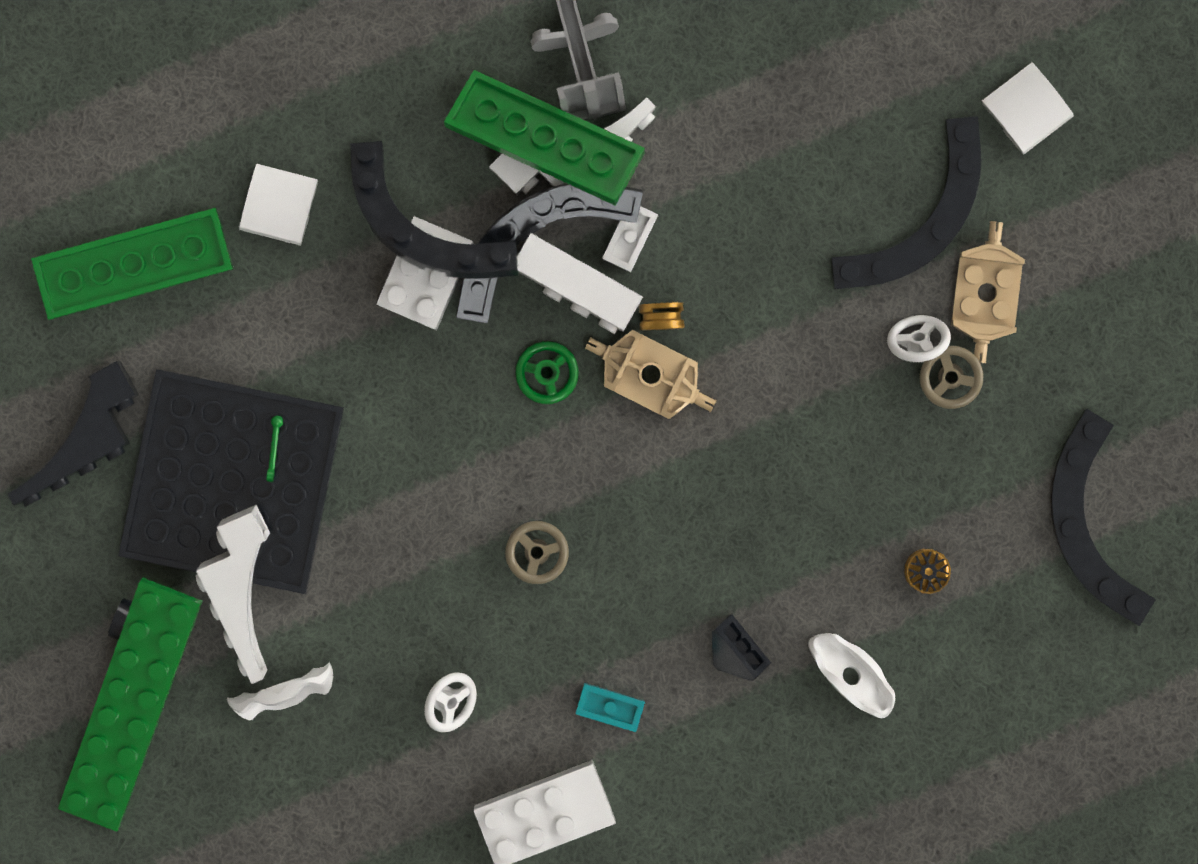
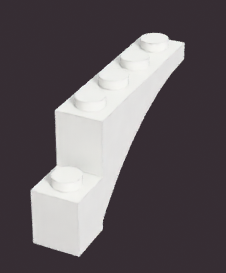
(523, 177)
(229, 586)

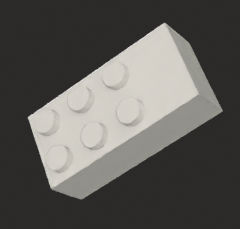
(577, 283)
(544, 814)

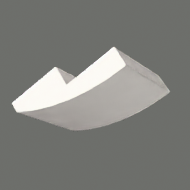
(1027, 108)
(278, 204)

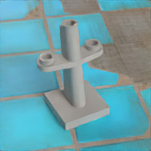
(590, 95)

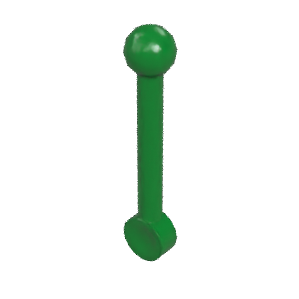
(276, 422)

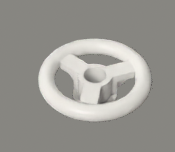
(918, 342)
(447, 700)

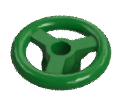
(552, 395)

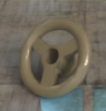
(935, 394)
(560, 546)

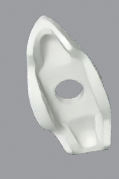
(871, 691)
(283, 694)

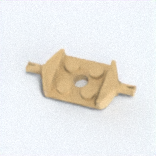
(993, 266)
(624, 374)

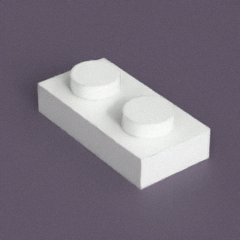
(629, 240)

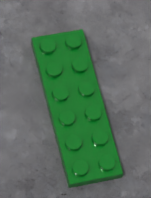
(544, 137)
(132, 264)

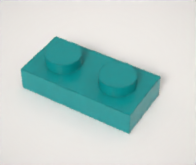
(610, 707)

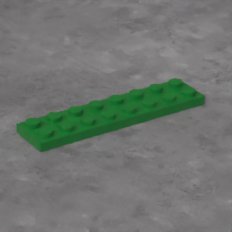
(130, 704)

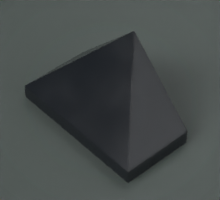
(736, 651)

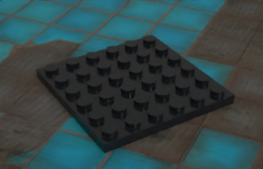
(210, 459)

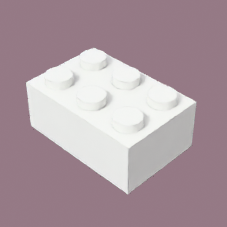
(420, 292)

